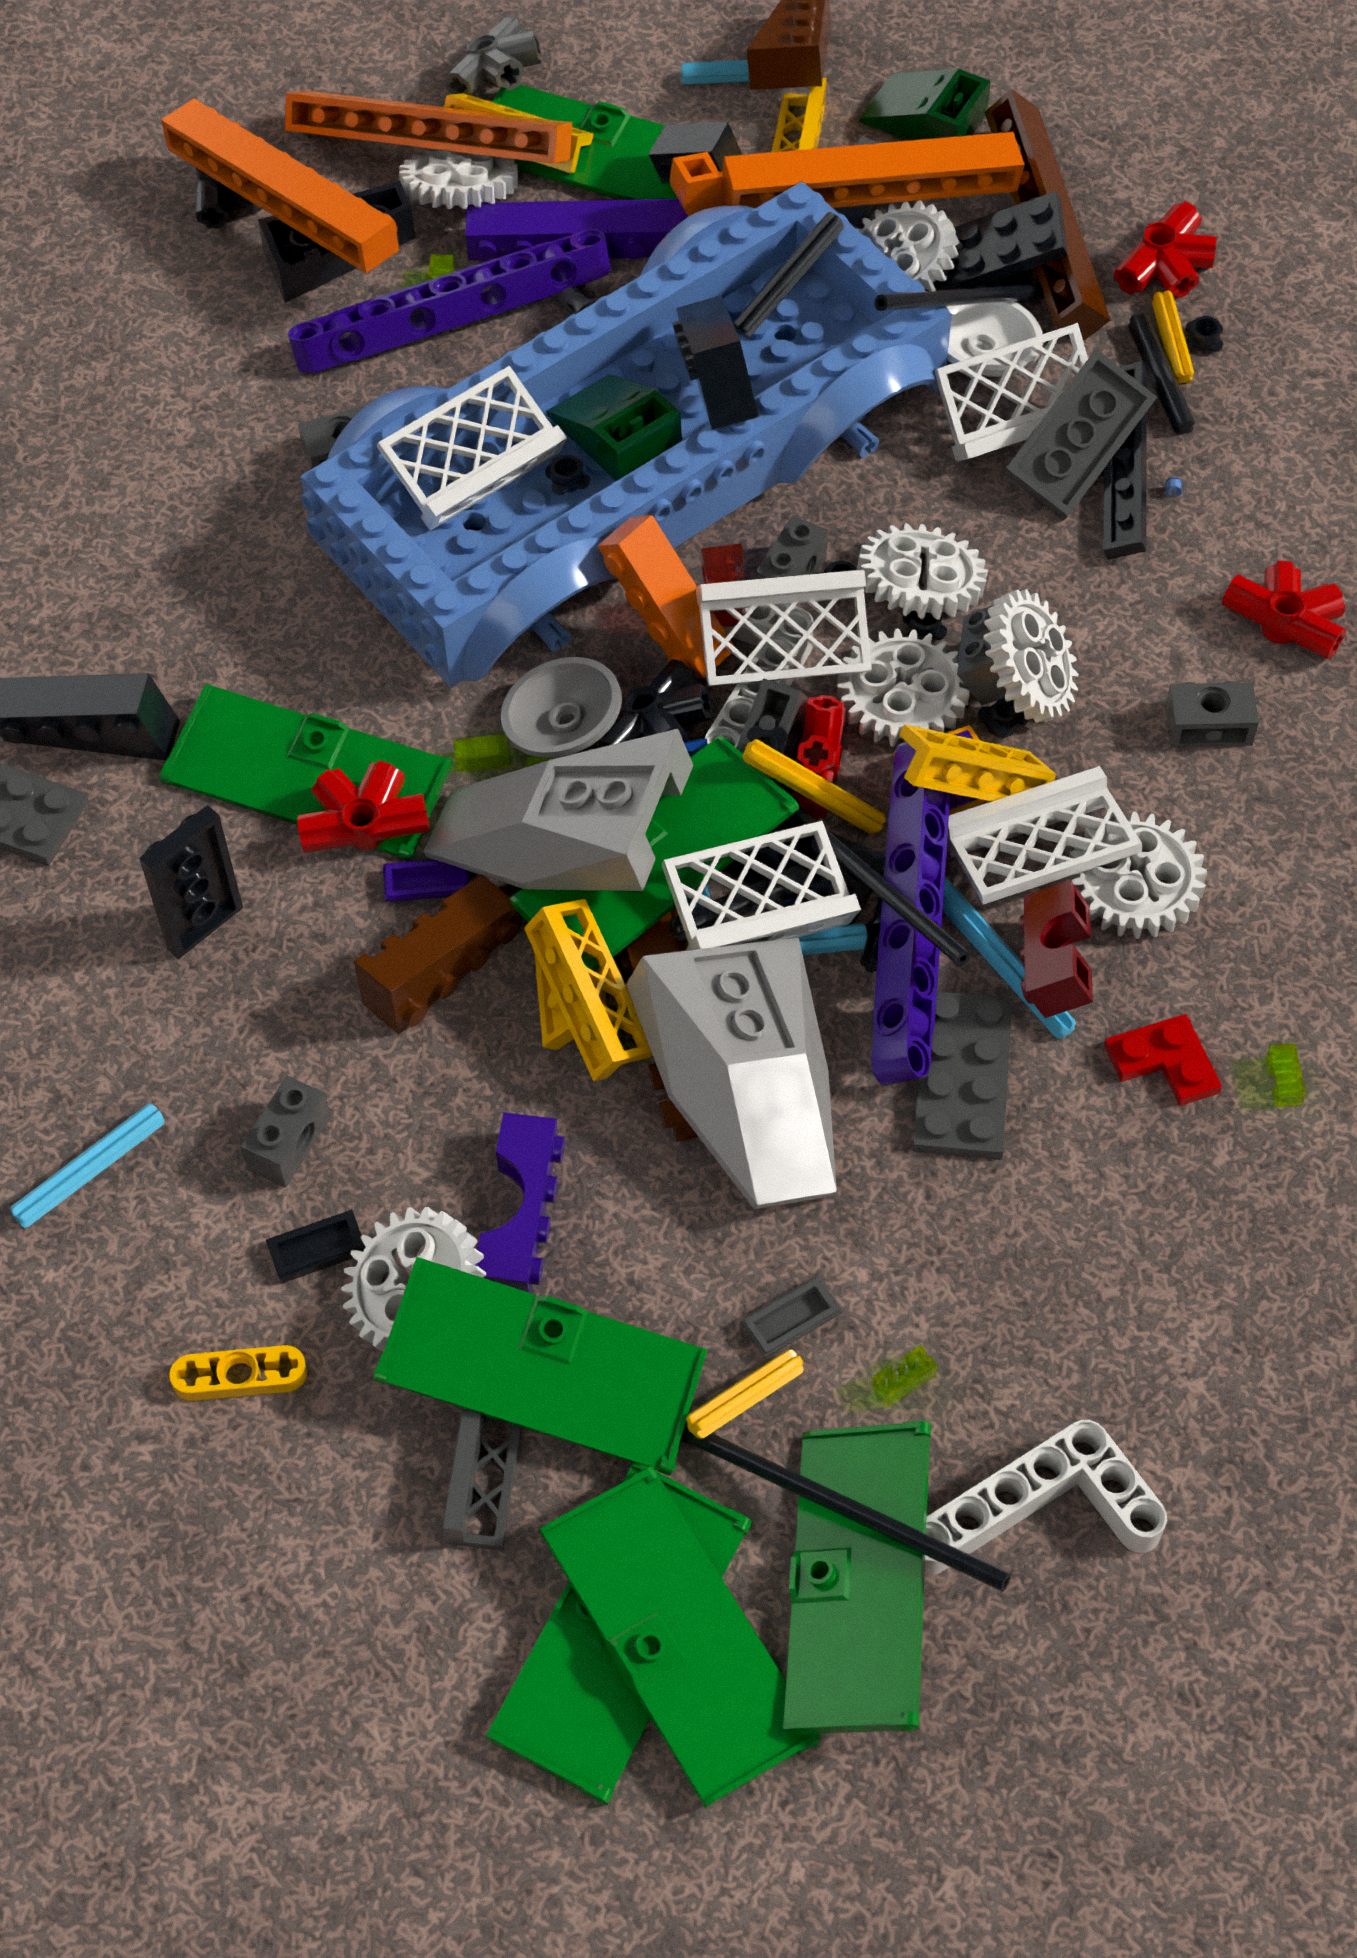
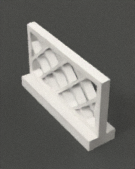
(1018, 427)
(483, 479)
(784, 591)
(1030, 814)
(780, 922)

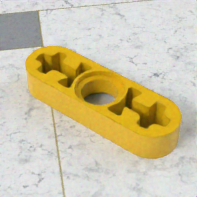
(205, 1389)

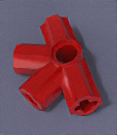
(1170, 253)
(1288, 612)
(821, 745)
(349, 805)

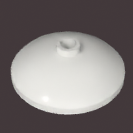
(989, 327)

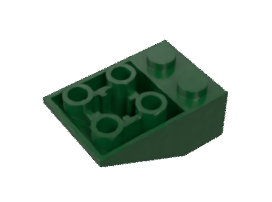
(929, 104)
(619, 423)

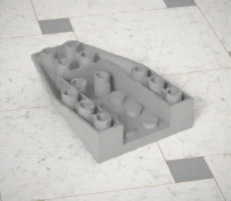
(565, 819)
(744, 1063)

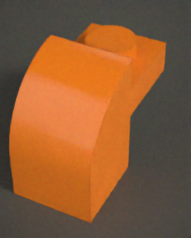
(696, 182)

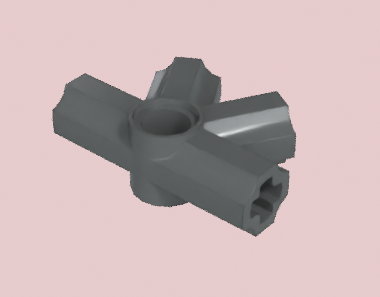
(496, 59)

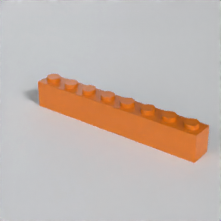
(428, 126)
(879, 171)
(281, 185)

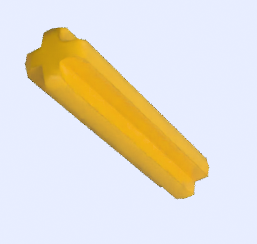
(1172, 336)
(744, 1394)

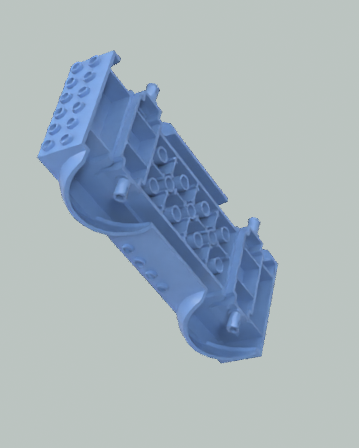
(813, 378)

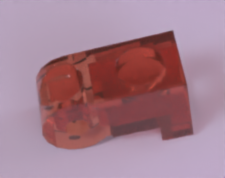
(723, 565)

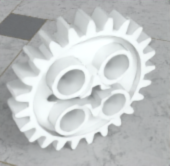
(457, 178)
(916, 239)
(950, 576)
(1031, 656)
(923, 691)
(1140, 879)
(378, 1303)

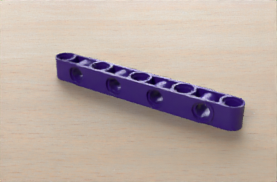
(449, 301)
(906, 959)

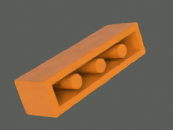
(660, 590)

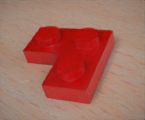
(1170, 1048)

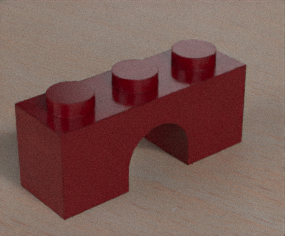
(1054, 969)

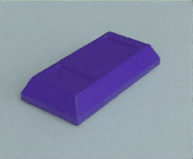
(422, 880)

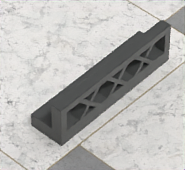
(463, 1483)

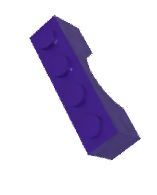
(527, 1156)

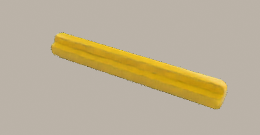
(813, 787)

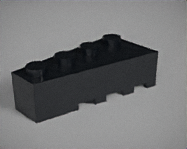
(303, 264)
(715, 361)
(89, 714)

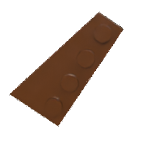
(790, 46)
(436, 954)

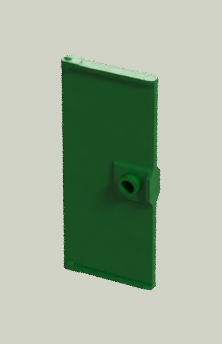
(616, 159)
(273, 755)
(719, 806)
(541, 1365)
(856, 1590)
(677, 1635)
(570, 1701)

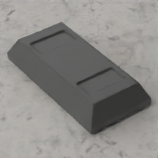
(791, 1316)

